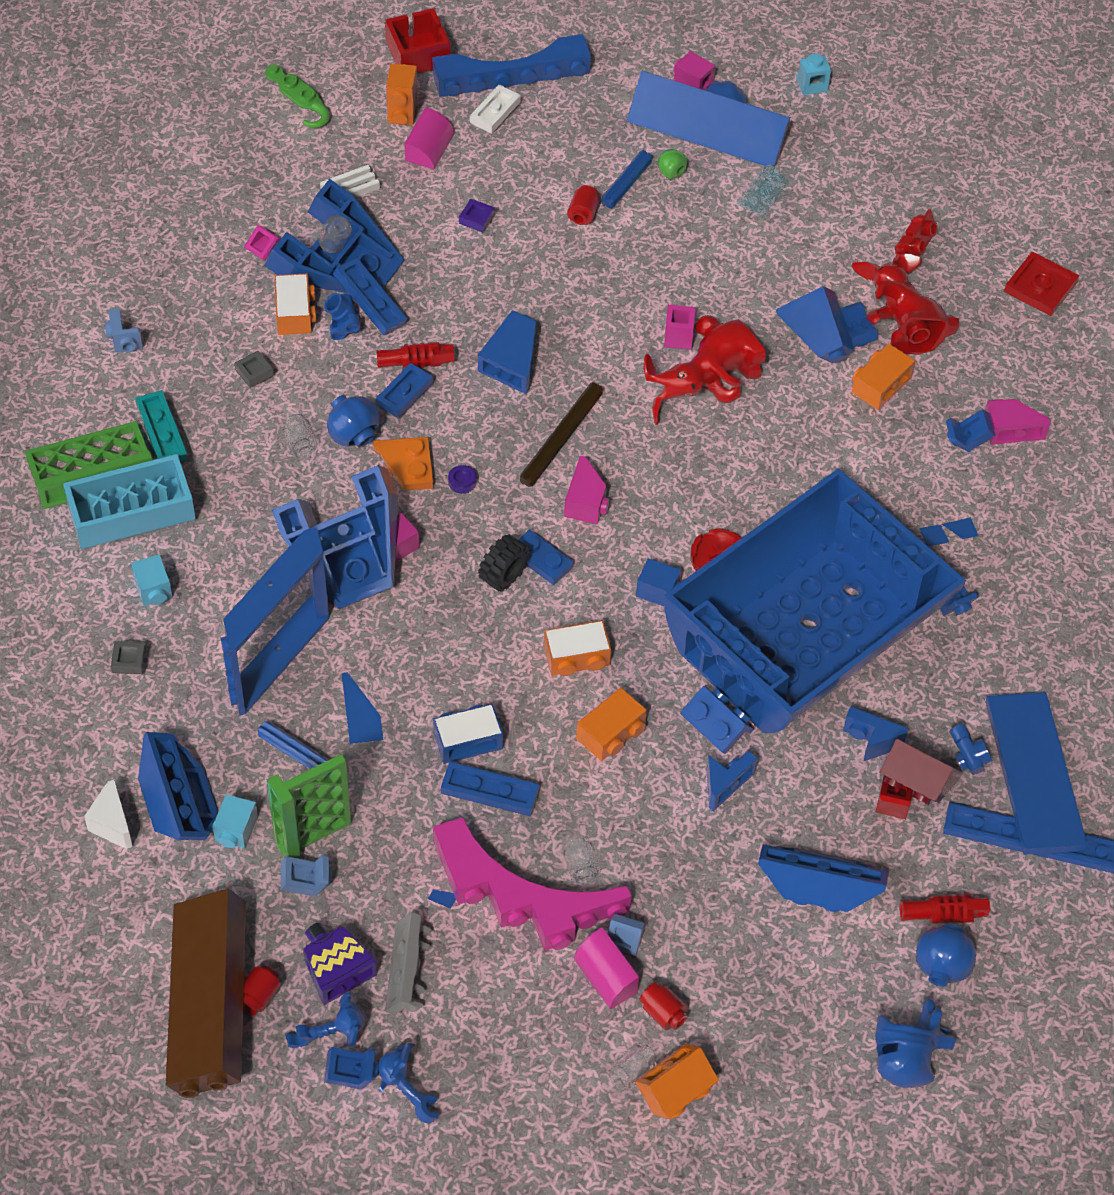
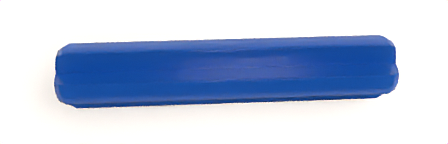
(626, 179)
(290, 745)

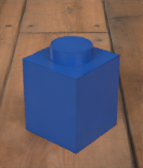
(656, 581)

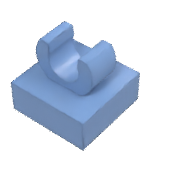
(626, 934)

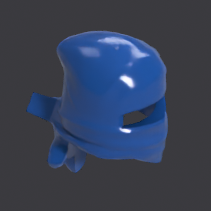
(907, 1049)

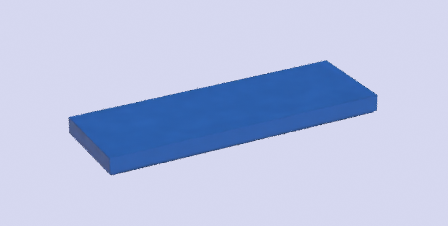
(708, 119)
(1035, 774)

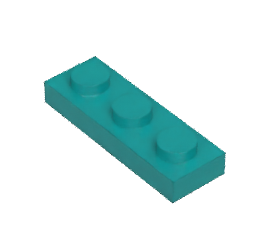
(160, 426)

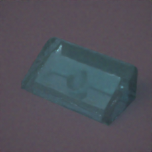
(763, 190)

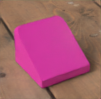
(261, 242)

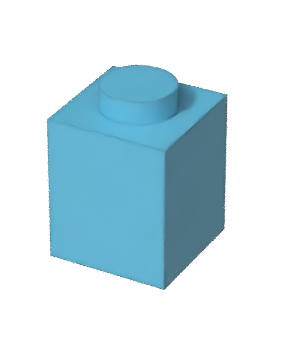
(151, 580)
(235, 822)

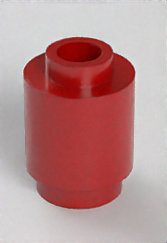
(583, 205)
(259, 989)
(664, 1006)

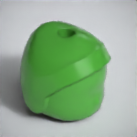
(672, 163)

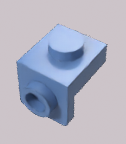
(123, 340)
(305, 876)

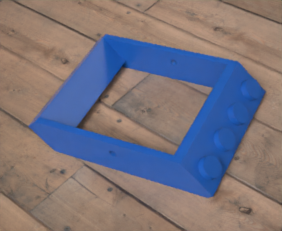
(257, 605)

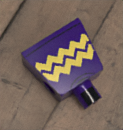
(336, 962)

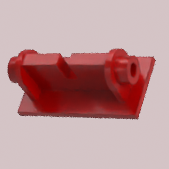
(917, 235)

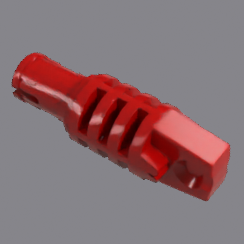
(420, 355)
(945, 909)

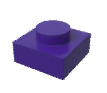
(476, 215)

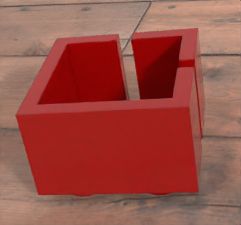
(427, 40)

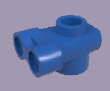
(343, 315)
(971, 755)

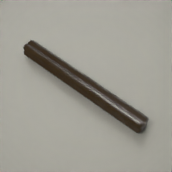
(561, 434)

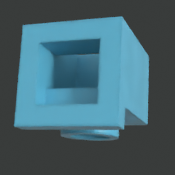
(813, 68)

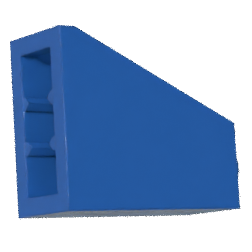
(819, 324)
(510, 352)

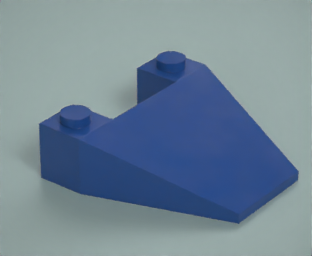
(364, 243)
(356, 544)

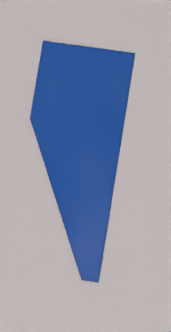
(362, 717)

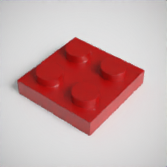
(1041, 283)

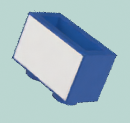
(467, 733)

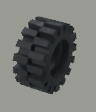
(504, 562)

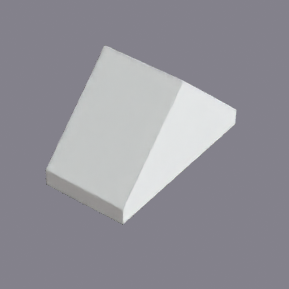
(107, 817)

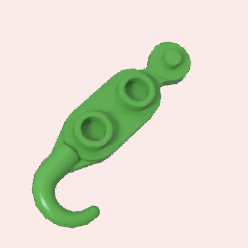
(299, 93)

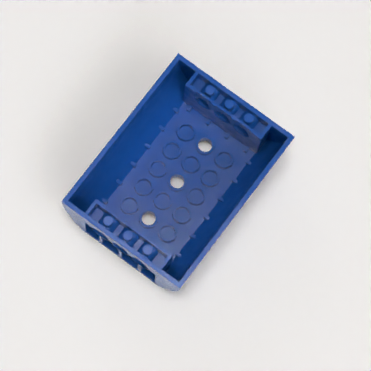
(797, 572)

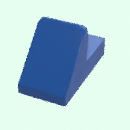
(876, 730)
(725, 781)

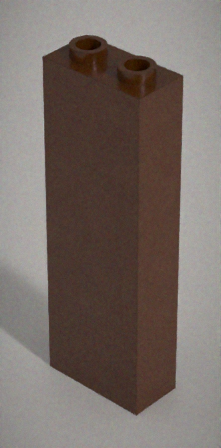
(206, 994)

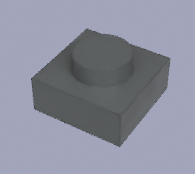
(253, 369)
(128, 657)

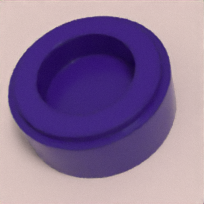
(462, 479)

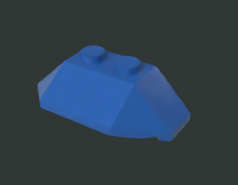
(175, 789)
(821, 878)

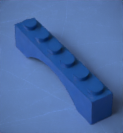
(461, 74)

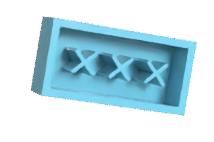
(129, 501)

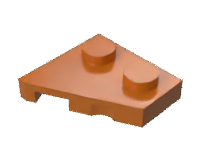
(408, 461)

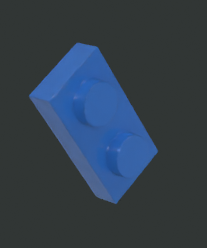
(404, 390)
(545, 558)

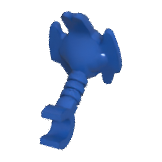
(348, 1021)
(393, 1070)

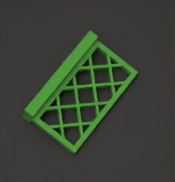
(52, 490)
(288, 814)

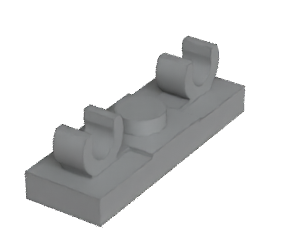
(406, 964)

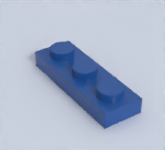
(370, 296)
(490, 788)

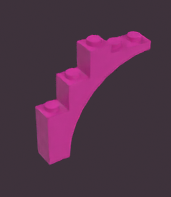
(516, 900)

